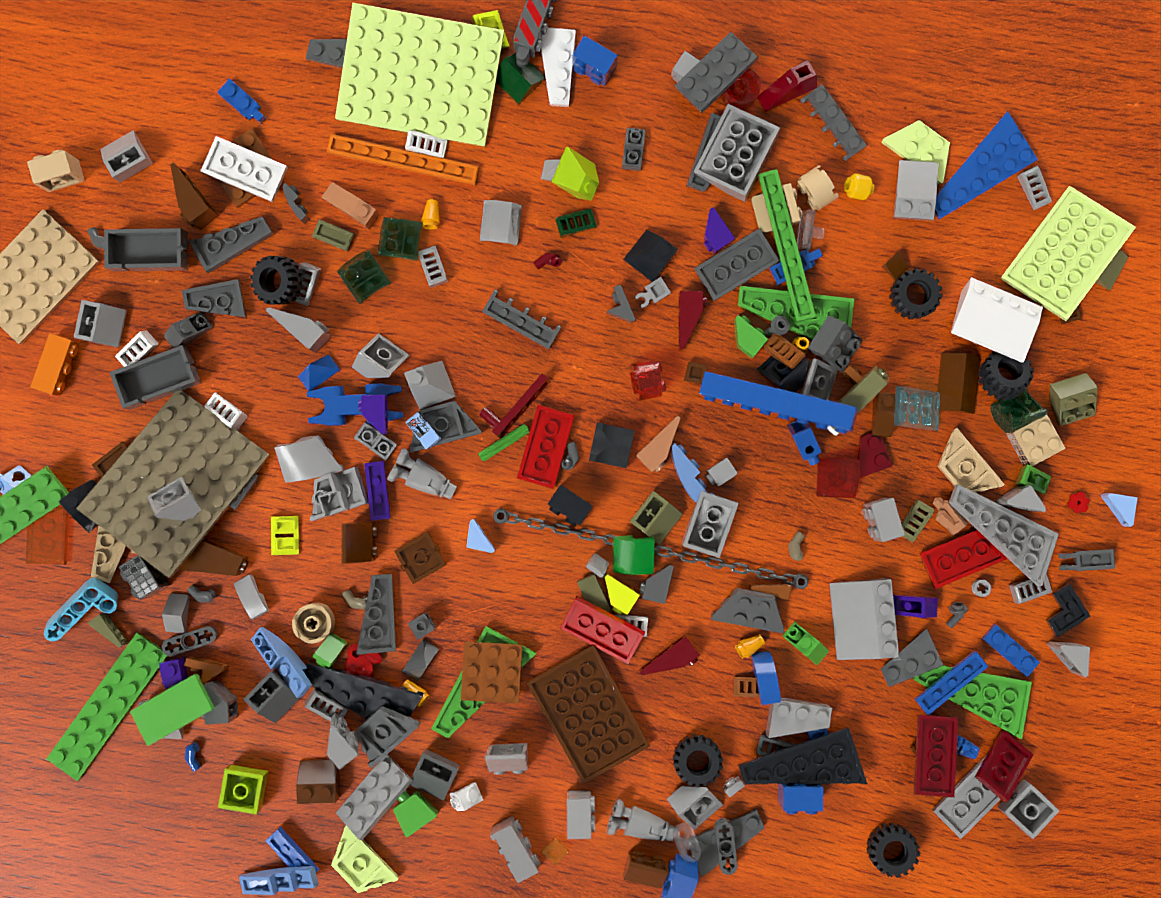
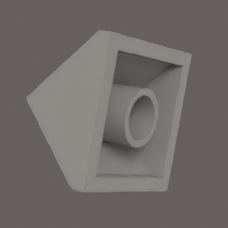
(818, 380)
(1022, 498)
(1072, 655)

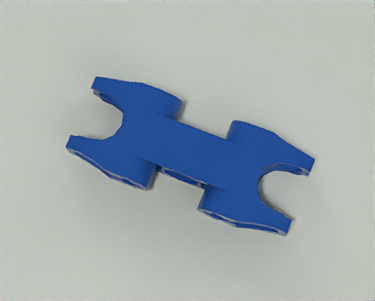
(340, 405)

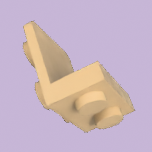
(761, 211)

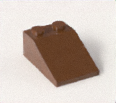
(190, 200)
(359, 542)

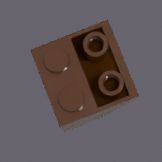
(645, 870)

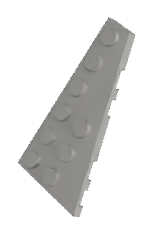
(1018, 538)

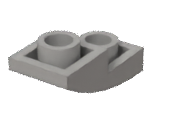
(375, 441)
(250, 597)

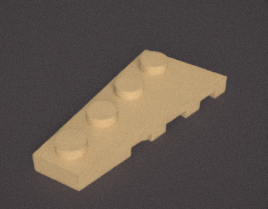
(106, 555)

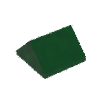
(518, 81)

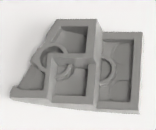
(306, 459)
(337, 493)

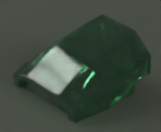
(399, 238)
(363, 276)
(1017, 413)

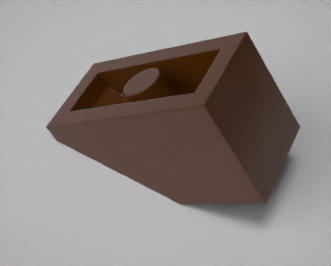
(883, 414)

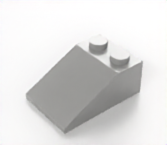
(916, 190)
(309, 333)
(709, 524)
(507, 758)

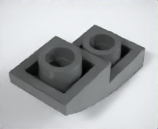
(633, 149)
(293, 199)

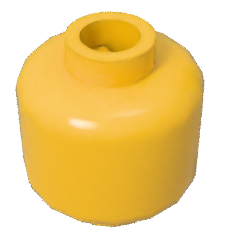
(859, 186)

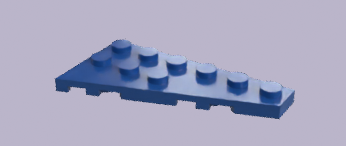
(993, 161)

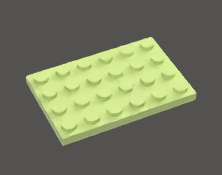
(1067, 253)

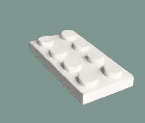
(244, 169)

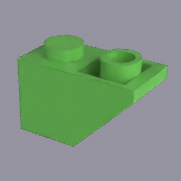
(747, 337)
(805, 643)
(330, 650)

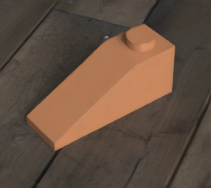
(350, 205)
(657, 449)

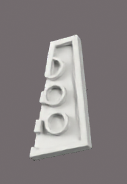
(557, 60)

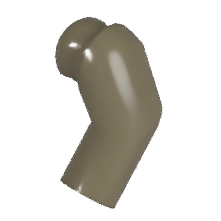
(794, 546)
(354, 602)

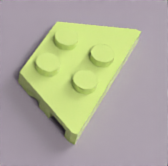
(920, 144)
(361, 864)

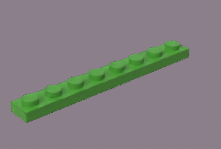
(786, 245)

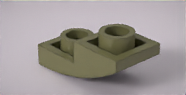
(593, 592)

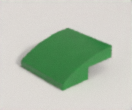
(633, 555)

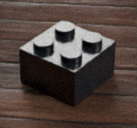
(569, 505)

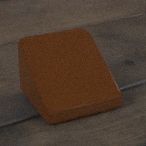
(896, 266)

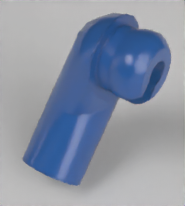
(190, 752)

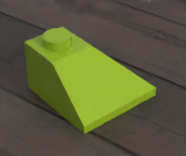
(576, 175)

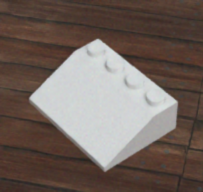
(996, 319)

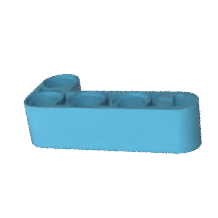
(76, 610)

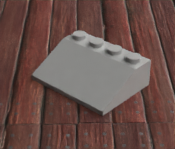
(737, 152)
(864, 619)

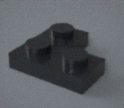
(1071, 611)

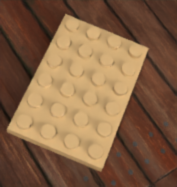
(39, 274)

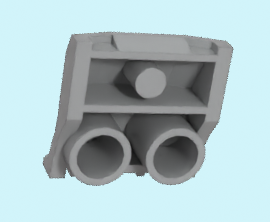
(501, 222)

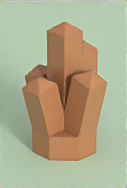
(949, 516)

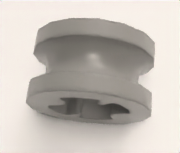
(987, 590)

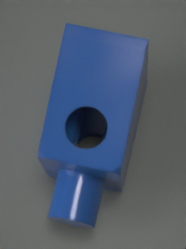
(805, 442)

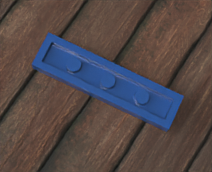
(951, 682)

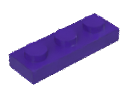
(377, 490)

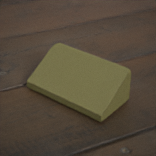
(1112, 271)

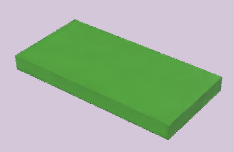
(172, 709)

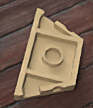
(965, 466)

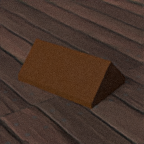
(958, 382)

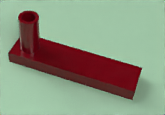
(501, 426)

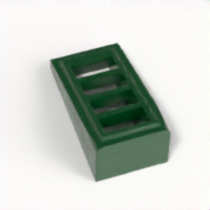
(564, 233)

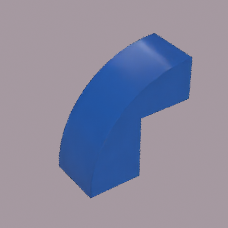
(766, 678)

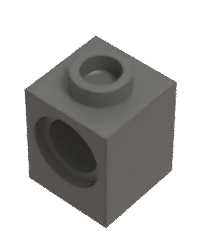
(422, 625)

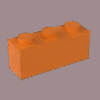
(54, 365)

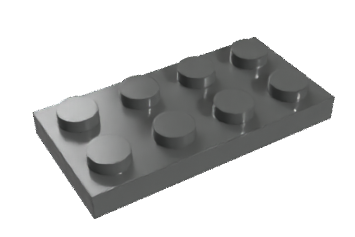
(716, 72)
(736, 265)

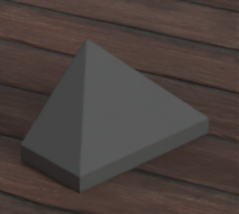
(420, 660)

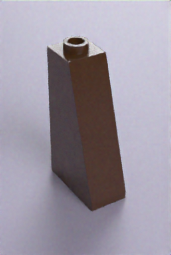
(215, 559)

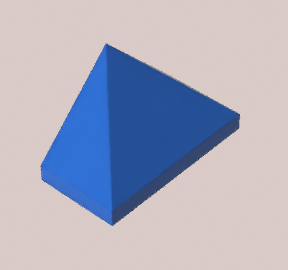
(318, 372)

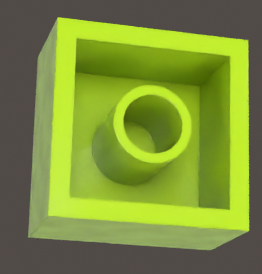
(243, 789)

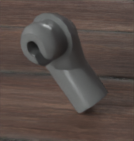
(96, 239)
(572, 458)
(202, 596)

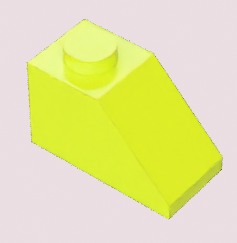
(620, 595)

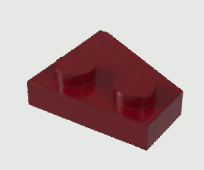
(872, 455)

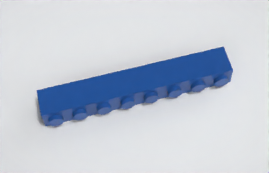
(778, 401)

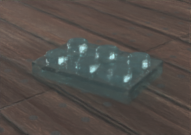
(917, 408)

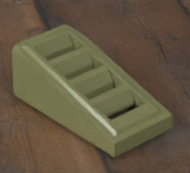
(909, 517)
(107, 628)

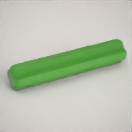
(504, 442)

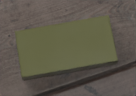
(333, 235)

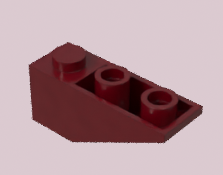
(789, 86)

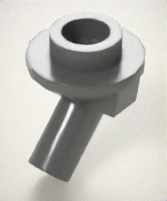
(779, 326)
(958, 610)

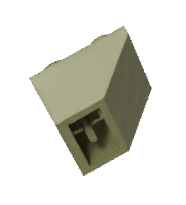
(1073, 399)
(656, 517)

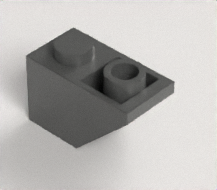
(187, 330)

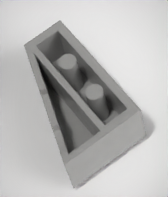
(796, 716)
(515, 848)

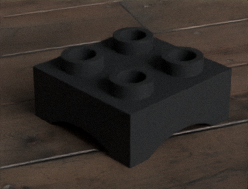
(611, 445)

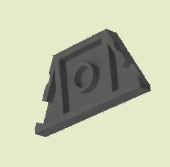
(448, 422)
(750, 610)
(383, 733)

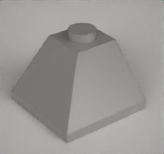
(379, 358)
(430, 384)
(174, 501)
(694, 804)

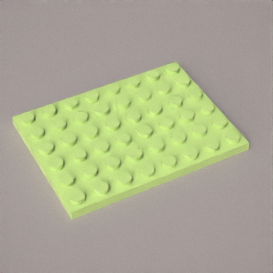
(419, 74)

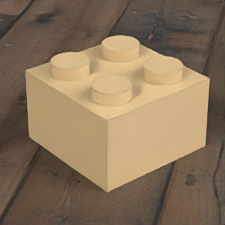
(55, 170)

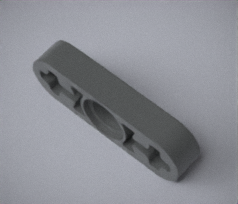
(178, 650)
(720, 839)

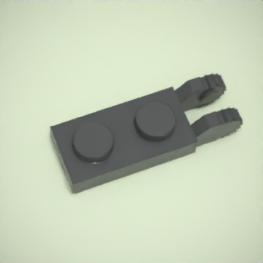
(1089, 560)

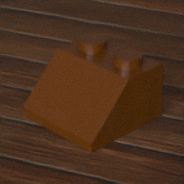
(318, 782)

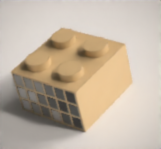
(1036, 441)

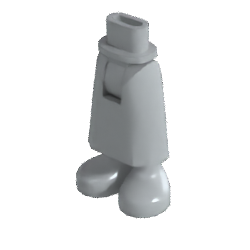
(422, 476)
(639, 823)

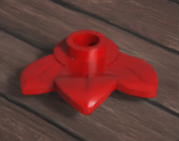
(362, 664)

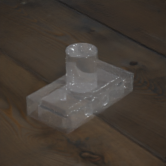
(808, 230)

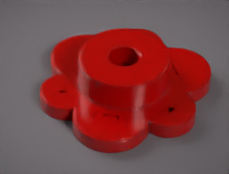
(1081, 506)

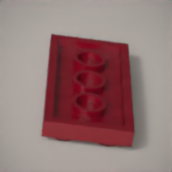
(935, 756)

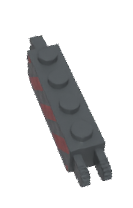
(530, 29)

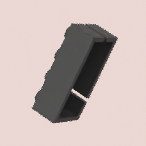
(145, 249)
(155, 377)

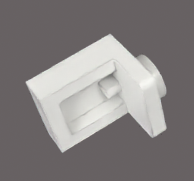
(466, 797)

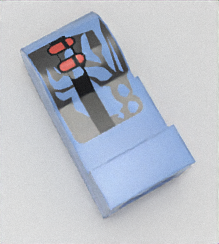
(423, 431)

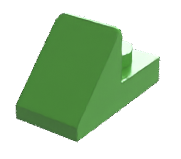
(1031, 476)

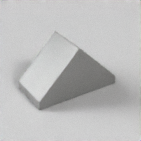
(176, 613)

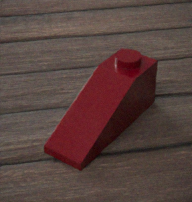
(690, 308)
(675, 656)

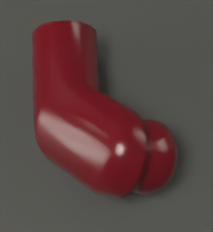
(548, 259)

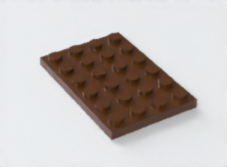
(588, 714)

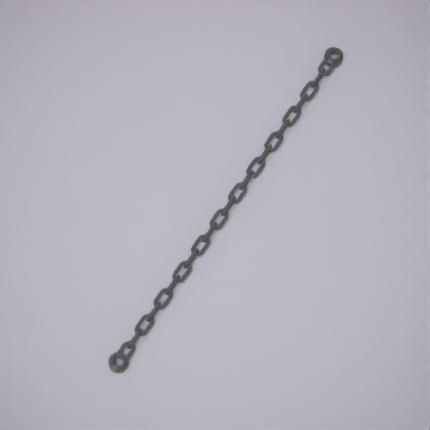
(567, 531)

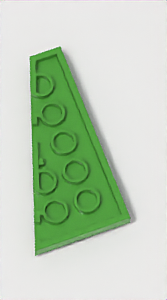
(774, 303)
(991, 697)
(457, 711)

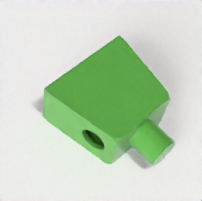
(413, 812)

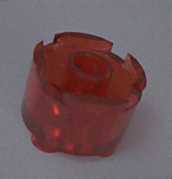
(743, 99)
(647, 379)

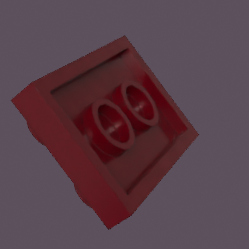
(1004, 766)

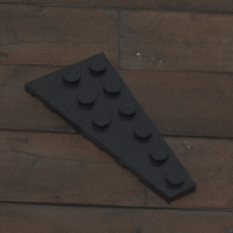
(361, 693)
(815, 761)

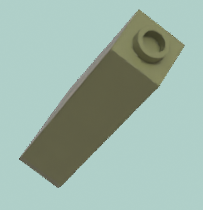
(864, 390)

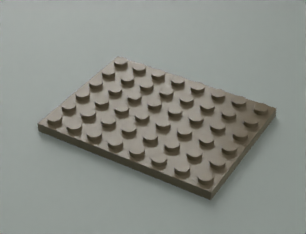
(176, 443)

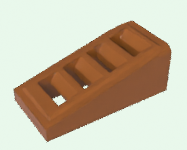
(773, 348)
(779, 590)
(752, 679)

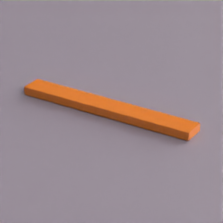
(402, 159)

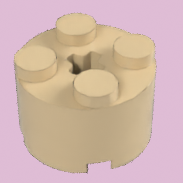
(818, 188)
(313, 633)

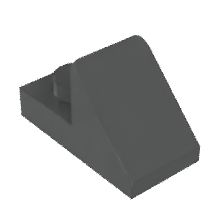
(623, 311)

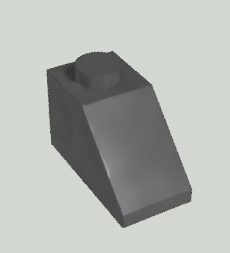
(657, 585)

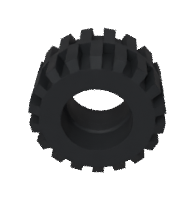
(264, 280)
(930, 289)
(997, 384)
(702, 776)
(901, 863)

